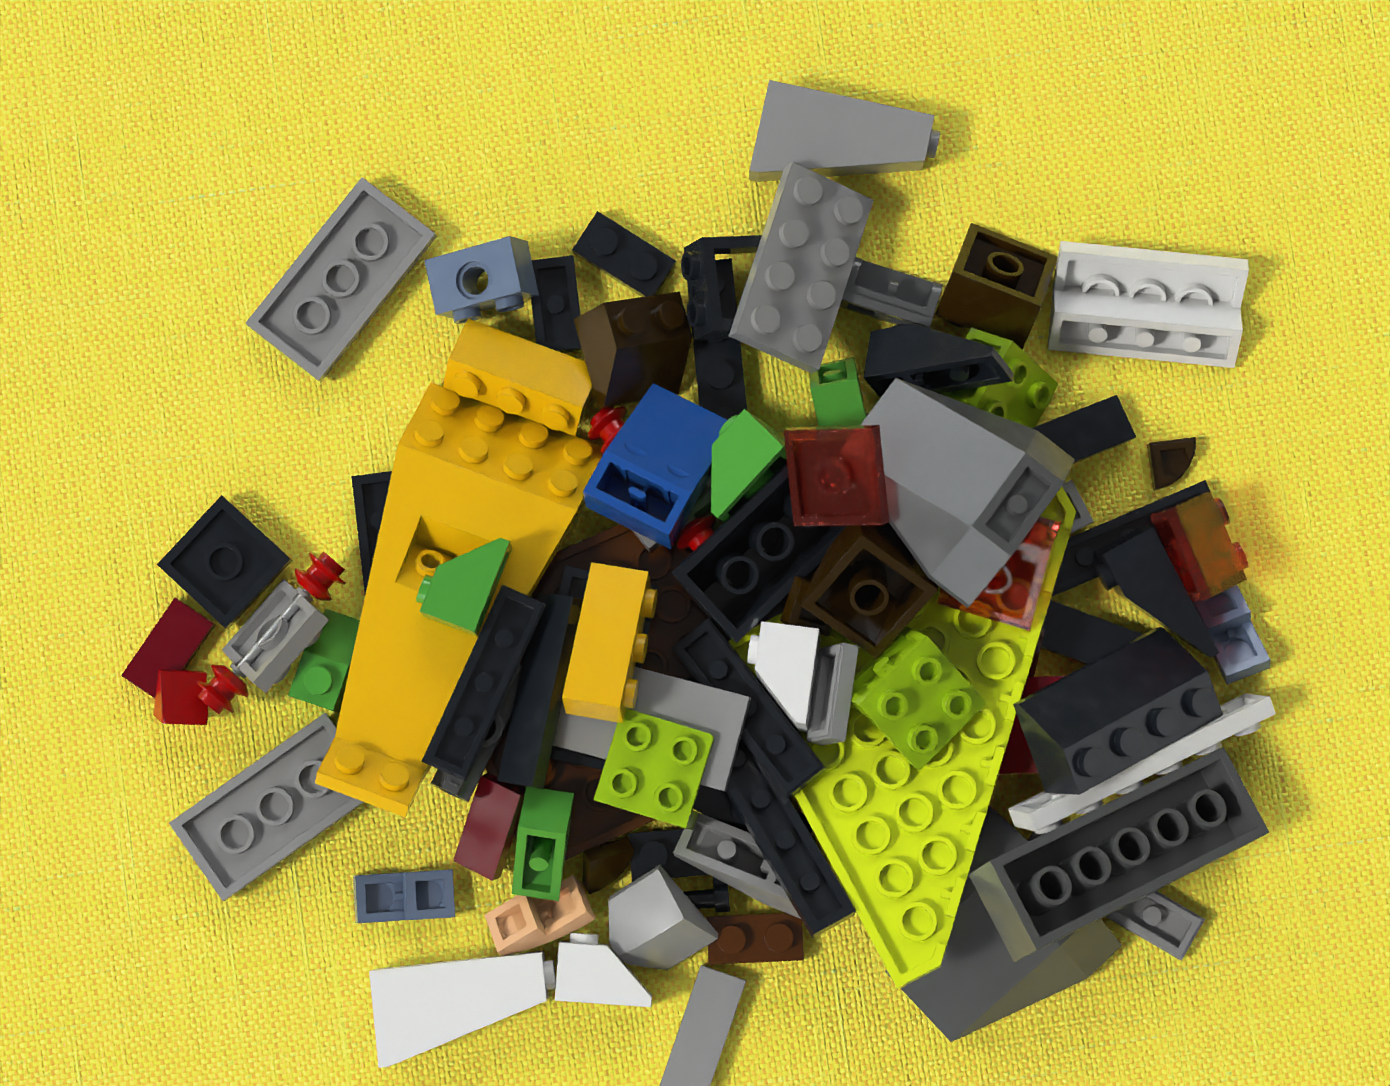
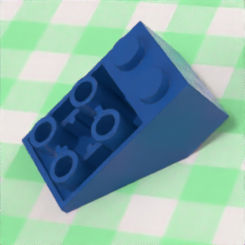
(656, 466)

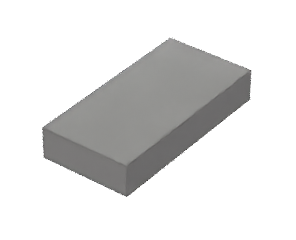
(832, 694)

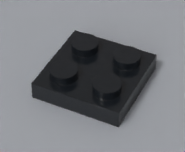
(224, 562)

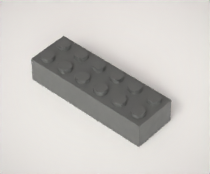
(1117, 854)

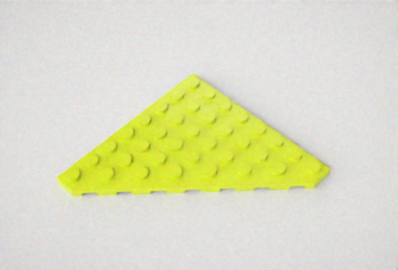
(907, 833)

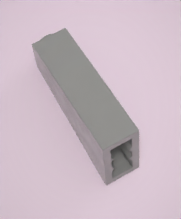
(837, 134)

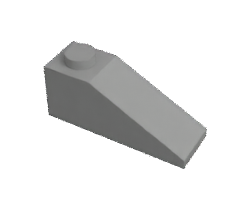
(733, 859)

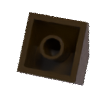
(996, 285)
(633, 346)
(868, 587)

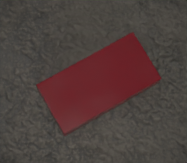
(169, 645)
(490, 827)

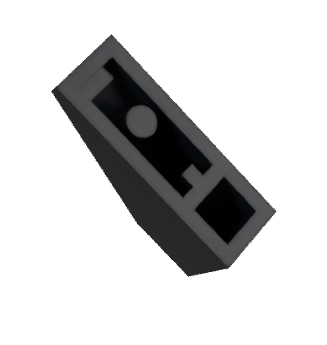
(931, 360)
(1147, 579)

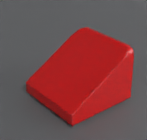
(178, 697)

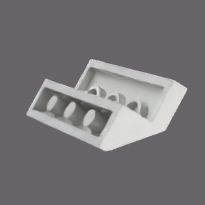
(1147, 304)

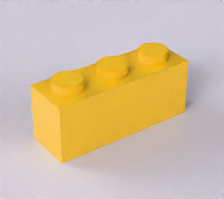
(519, 377)
(609, 643)

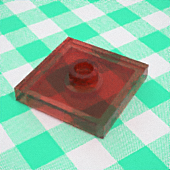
(836, 475)

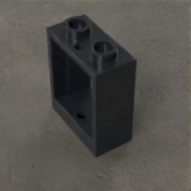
(700, 270)

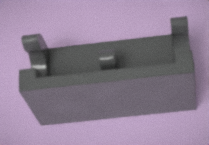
(890, 295)

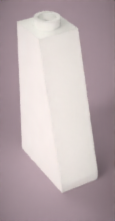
(444, 1000)

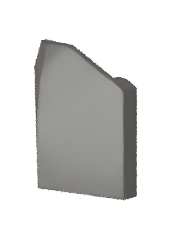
(656, 923)

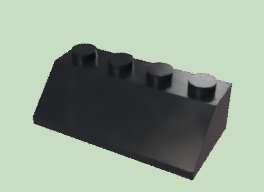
(753, 559)
(1115, 712)

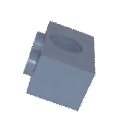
(456, 274)

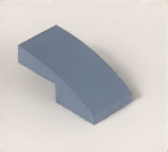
(1233, 634)
(404, 896)

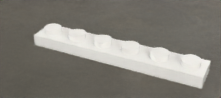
(1240, 717)

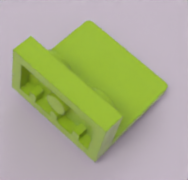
(1019, 400)
(915, 696)
(655, 769)

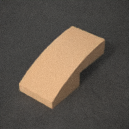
(531, 922)

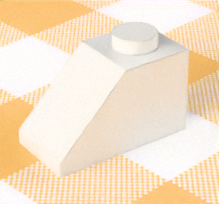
(787, 667)
(596, 974)

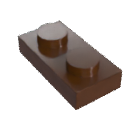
(756, 938)

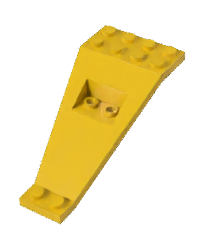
(454, 485)

